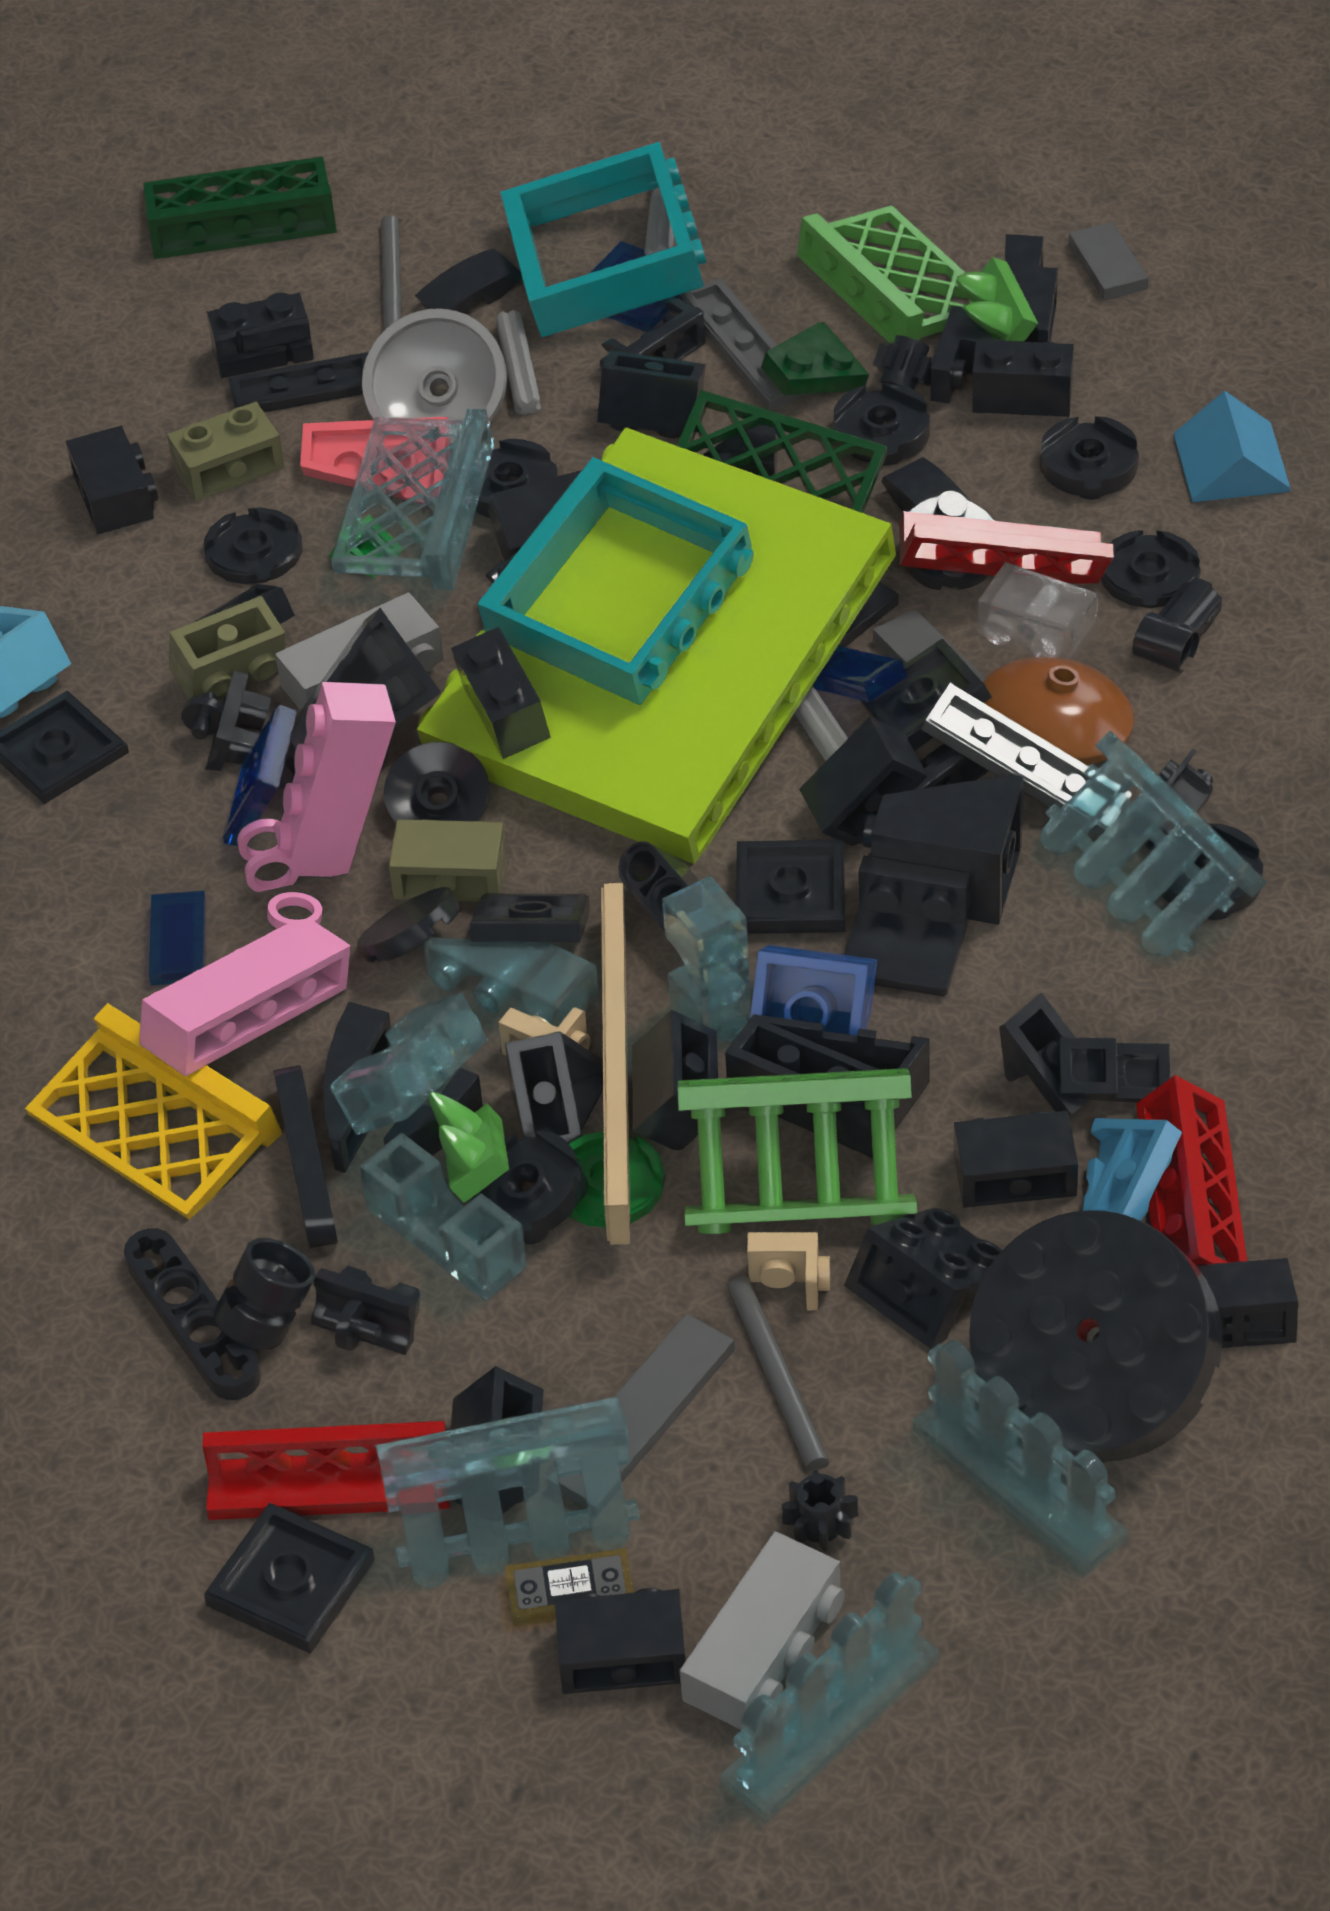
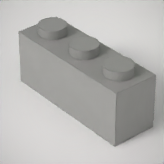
(308, 661)
(762, 1629)

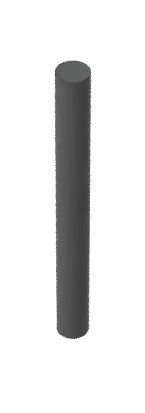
(391, 270)
(777, 1373)

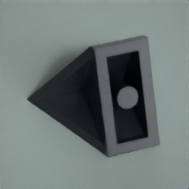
(553, 1084)

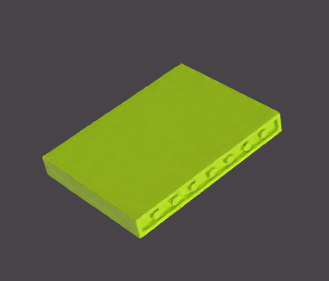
(695, 742)

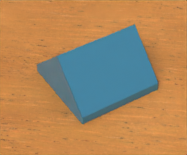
(1229, 452)

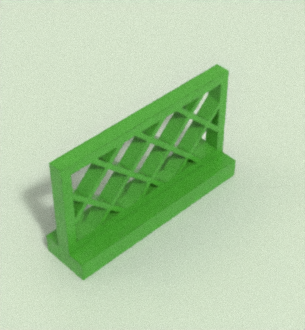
(872, 288)

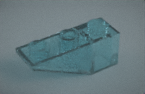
(540, 975)

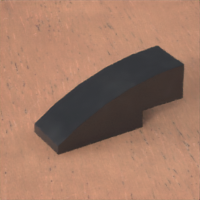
(1037, 282)
(356, 1036)

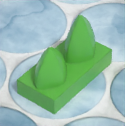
(997, 302)
(471, 1145)

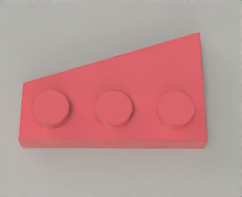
(337, 448)

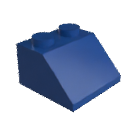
(814, 988)

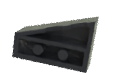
(374, 657)
(801, 1047)

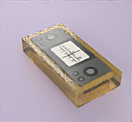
(539, 1583)

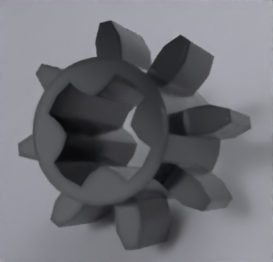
(904, 362)
(820, 1509)

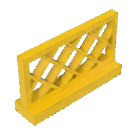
(205, 1090)

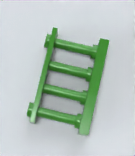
(765, 1101)

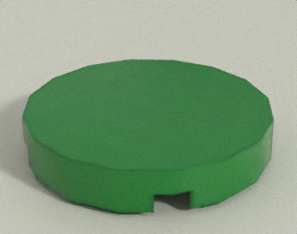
(645, 1178)

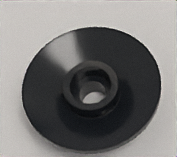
(434, 770)

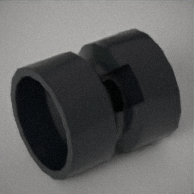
(264, 1293)

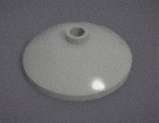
(432, 351)

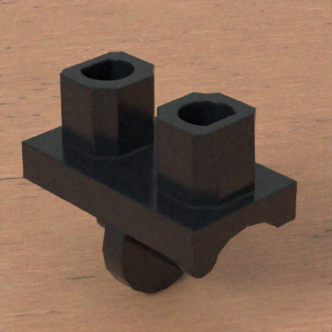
(208, 716)
(365, 1311)

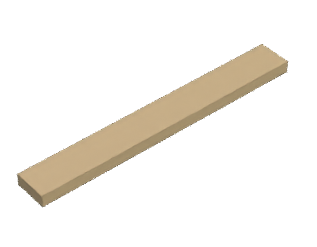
(615, 1066)

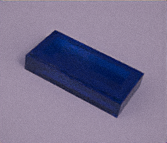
(859, 674)
(177, 936)

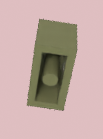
(447, 854)

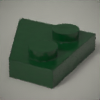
(813, 364)

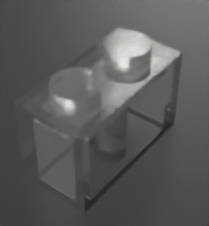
(1037, 613)

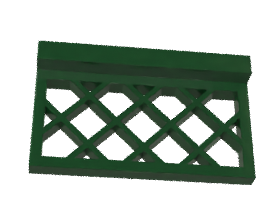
(229, 222)
(799, 431)

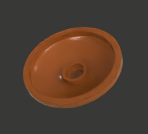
(1062, 703)

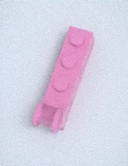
(330, 788)
(246, 990)

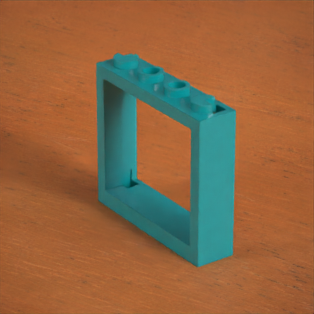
(615, 287)
(560, 534)

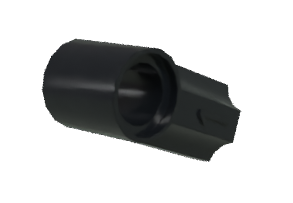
(1177, 629)

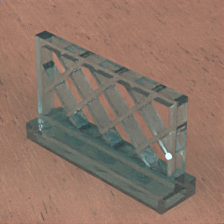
(453, 511)

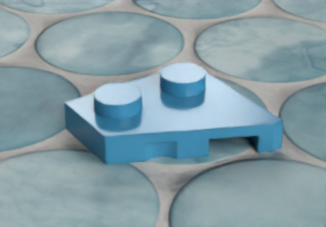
(1129, 1164)

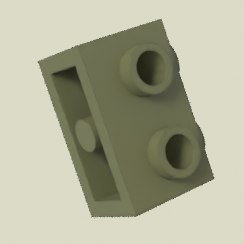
(225, 451)
(231, 640)

